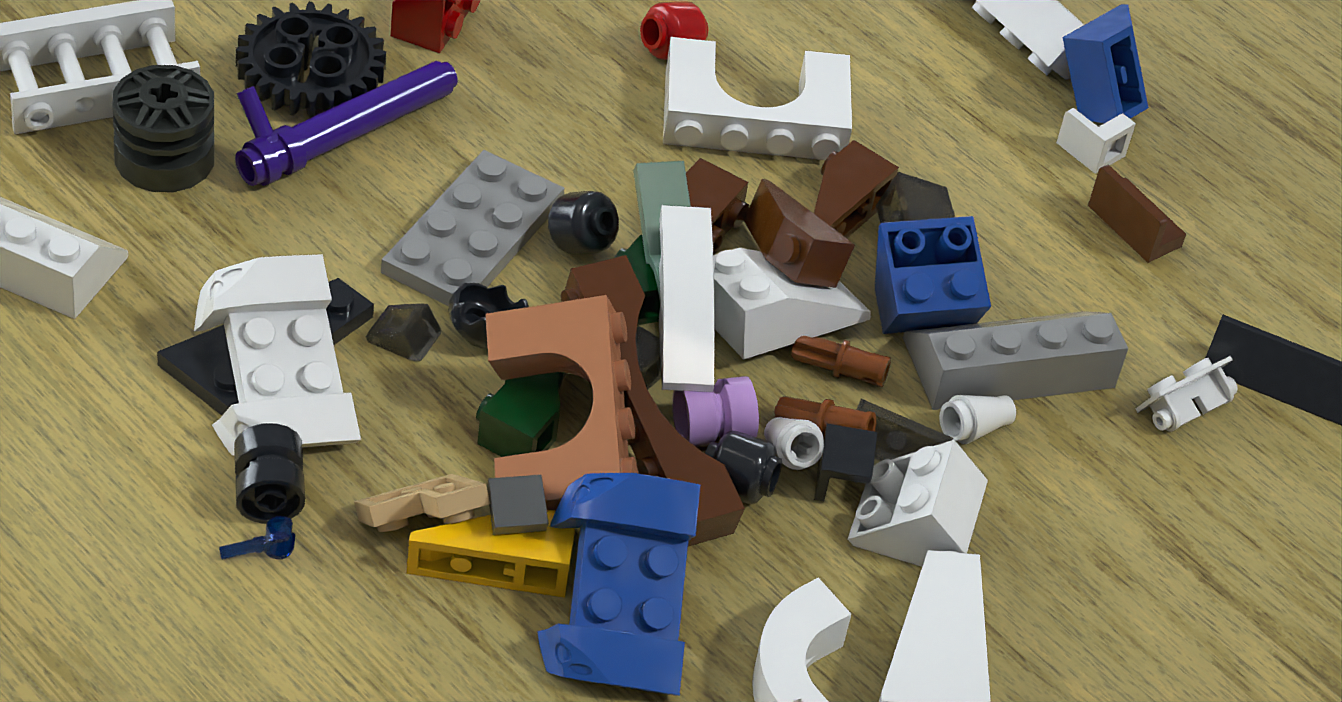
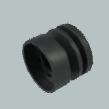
(163, 128)

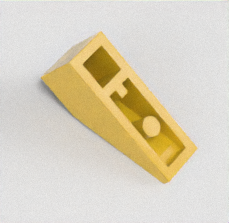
(474, 555)

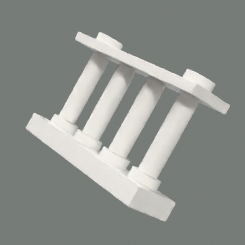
(74, 36)

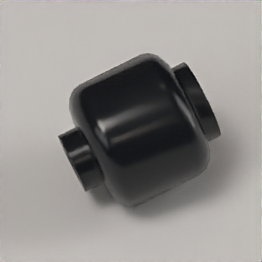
(583, 222)
(750, 464)

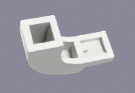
(796, 635)

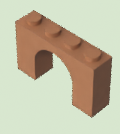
(578, 340)

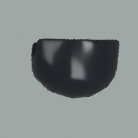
(472, 303)

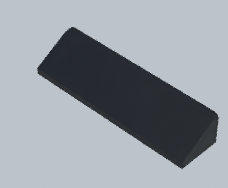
(1279, 368)

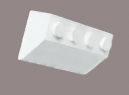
(1035, 24)
(53, 260)

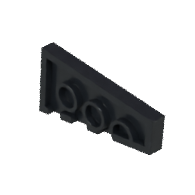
(205, 361)

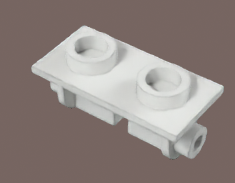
(1173, 400)

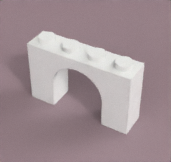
(707, 117)

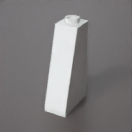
(943, 636)

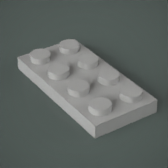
(472, 228)

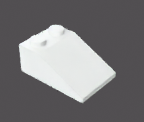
(766, 310)

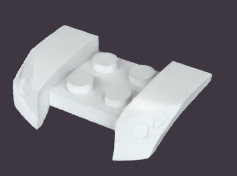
(279, 349)

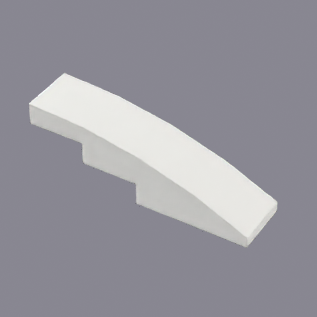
(686, 299)

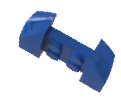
(625, 581)

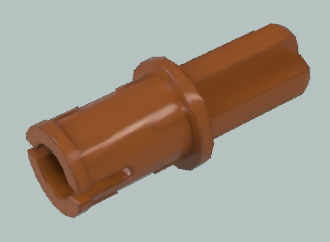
(842, 359)
(824, 413)

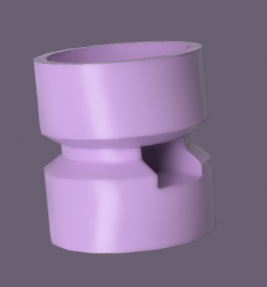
(710, 415)

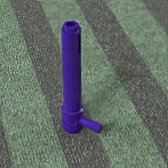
(290, 148)

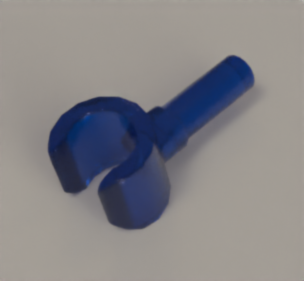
(276, 543)

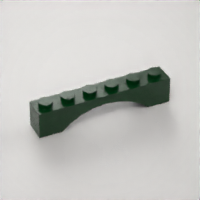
(527, 409)

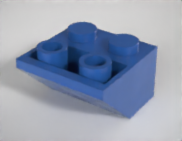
(1106, 67)
(929, 275)

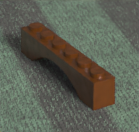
(657, 443)

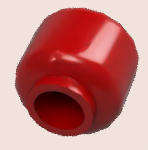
(670, 20)

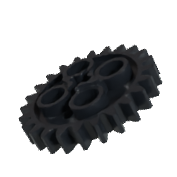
(280, 50)

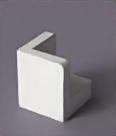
(1094, 144)

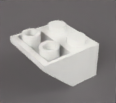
(920, 504)

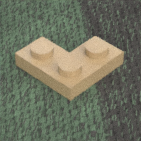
(443, 497)

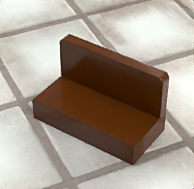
(1134, 216)

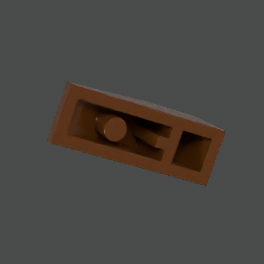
(852, 187)
(796, 238)

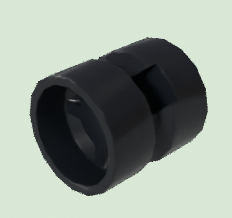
(269, 472)

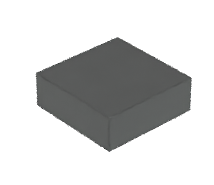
(517, 504)

